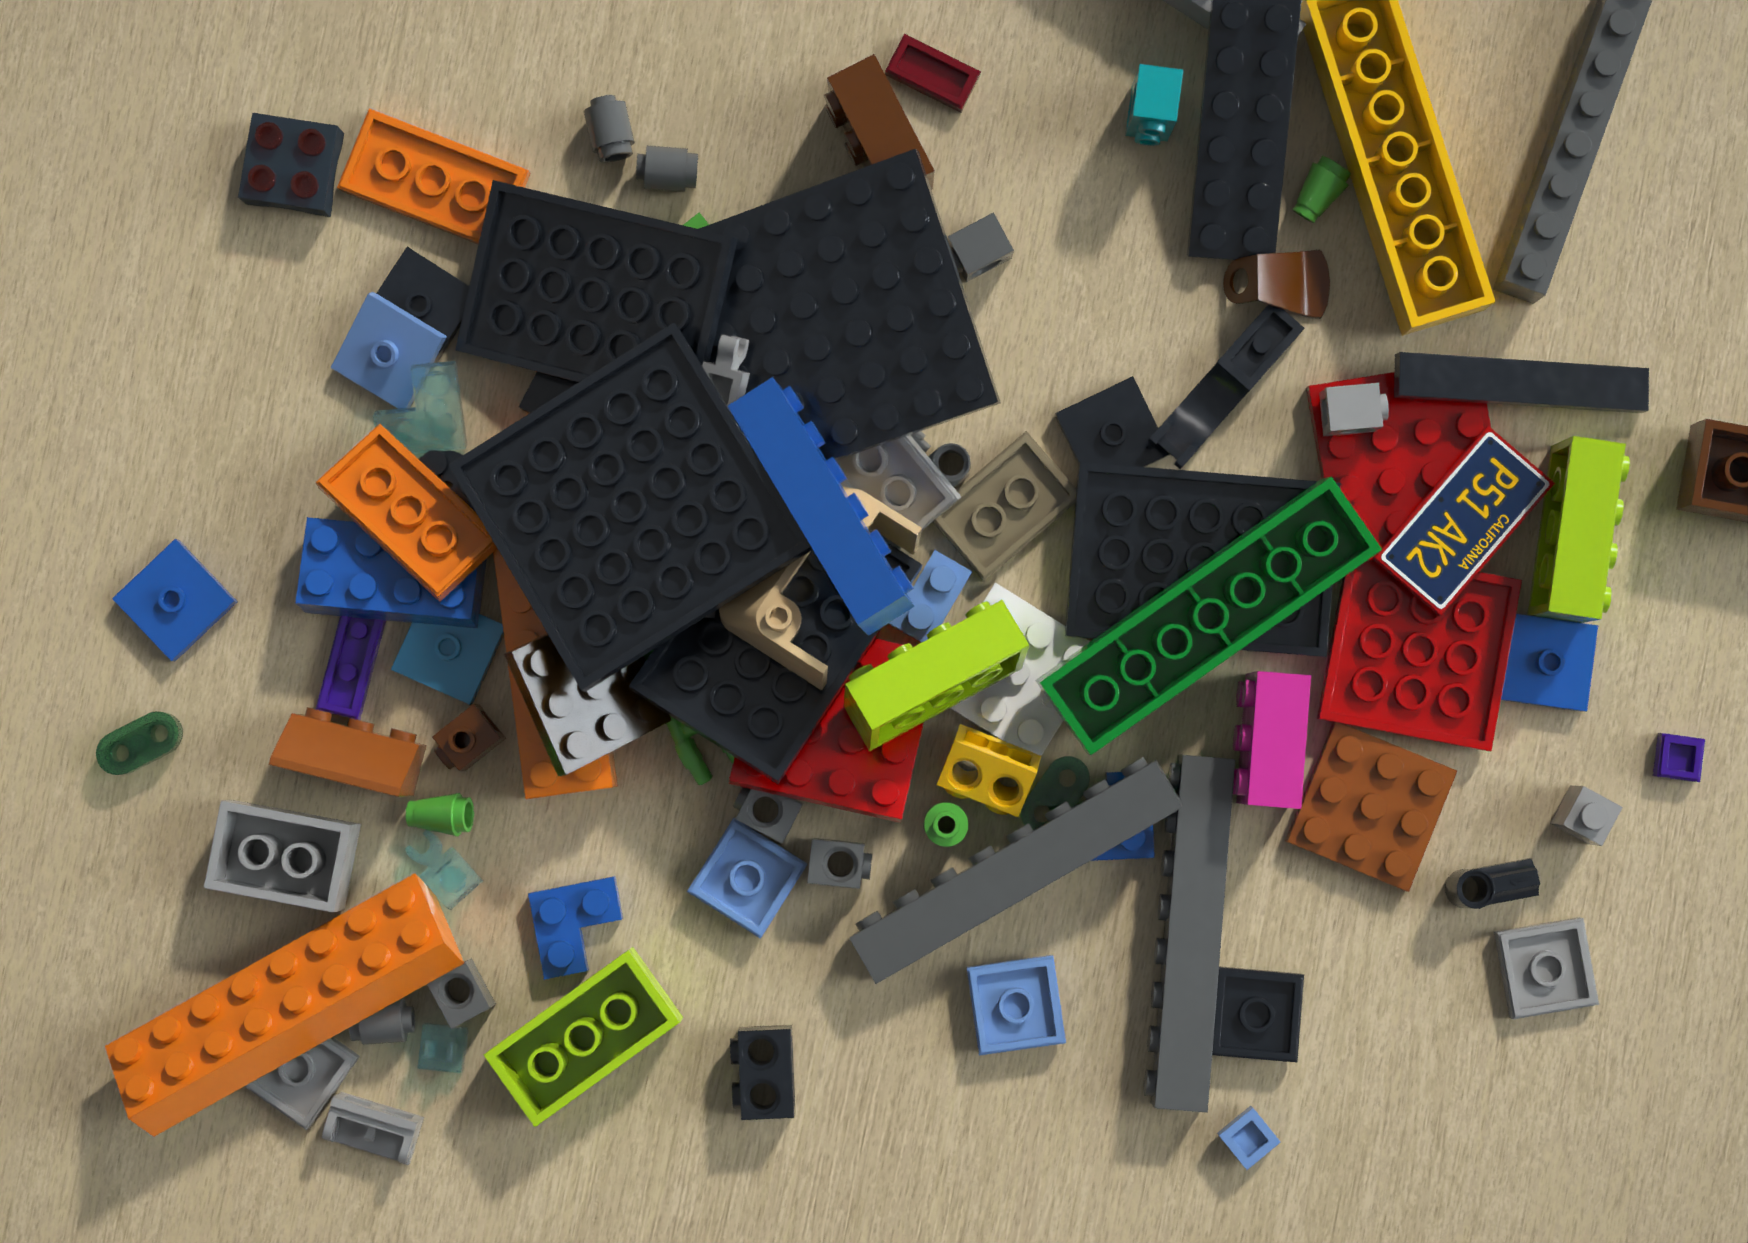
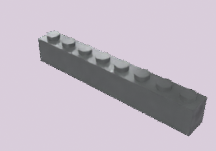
(1571, 148)
(1015, 871)
(1191, 934)

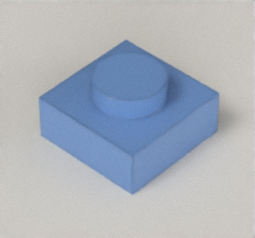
(1248, 1137)

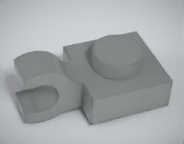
(725, 374)

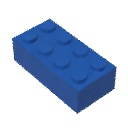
(356, 578)

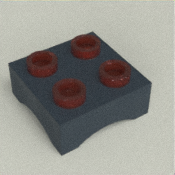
(290, 164)

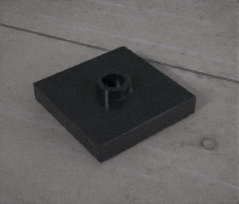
(426, 294)
(1112, 427)
(1258, 1014)

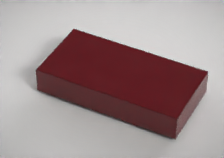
(932, 73)

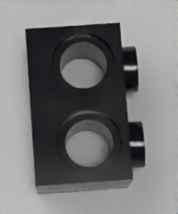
(776, 1072)

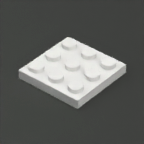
(1016, 705)

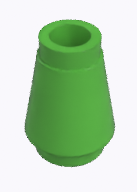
(1321, 188)
(442, 814)

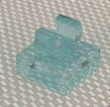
(442, 1048)

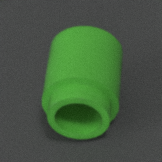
(931, 824)

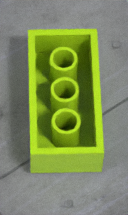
(1578, 530)
(935, 673)
(583, 1036)

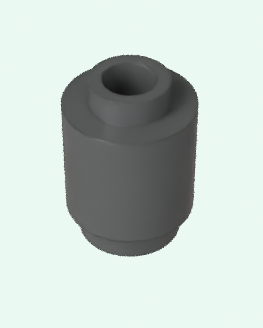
(609, 128)
(667, 168)
(386, 1025)

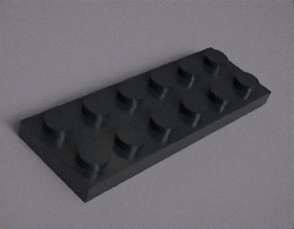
(1243, 128)

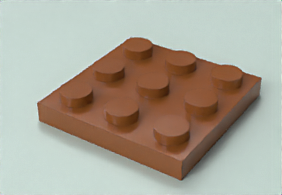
(1371, 806)

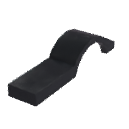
(1226, 384)

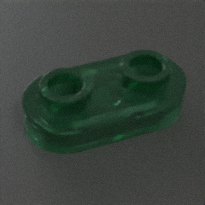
(140, 741)
(1051, 792)

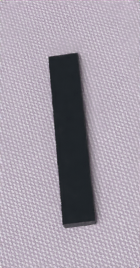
(1521, 382)

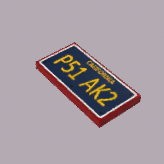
(1463, 521)

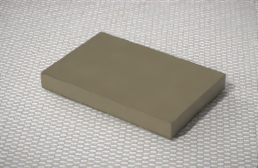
(1006, 506)

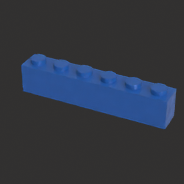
(821, 505)

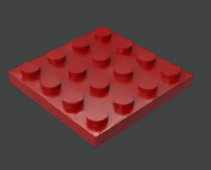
(1399, 464)
(1415, 671)
(839, 768)

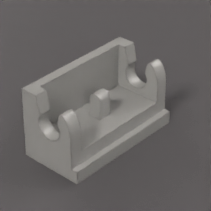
(372, 1127)

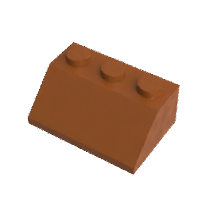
(350, 753)

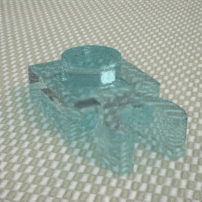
(447, 873)

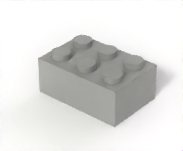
(282, 855)

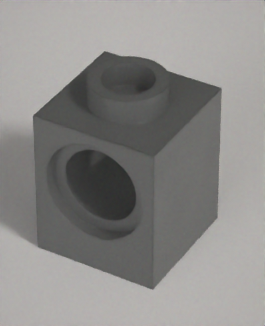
(980, 247)
(778, 828)
(818, 866)
(457, 1011)

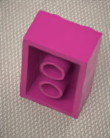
(1271, 739)

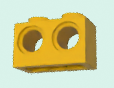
(993, 760)

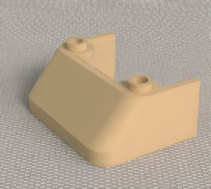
(772, 620)

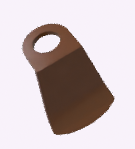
(1283, 280)

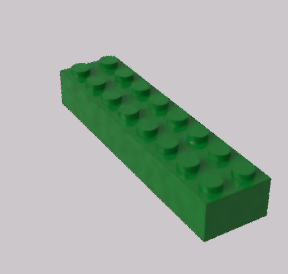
(1208, 615)

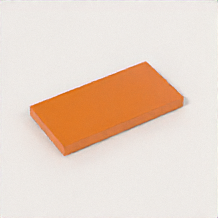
(424, 175)
(408, 512)

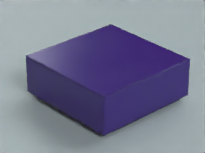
(1679, 757)

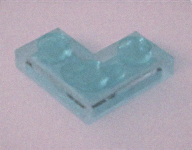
(438, 414)

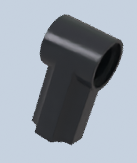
(1495, 884)

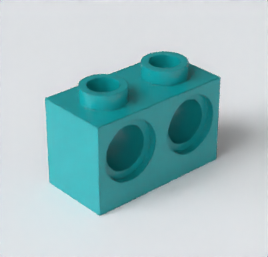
(1153, 104)

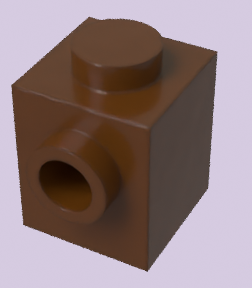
(467, 739)

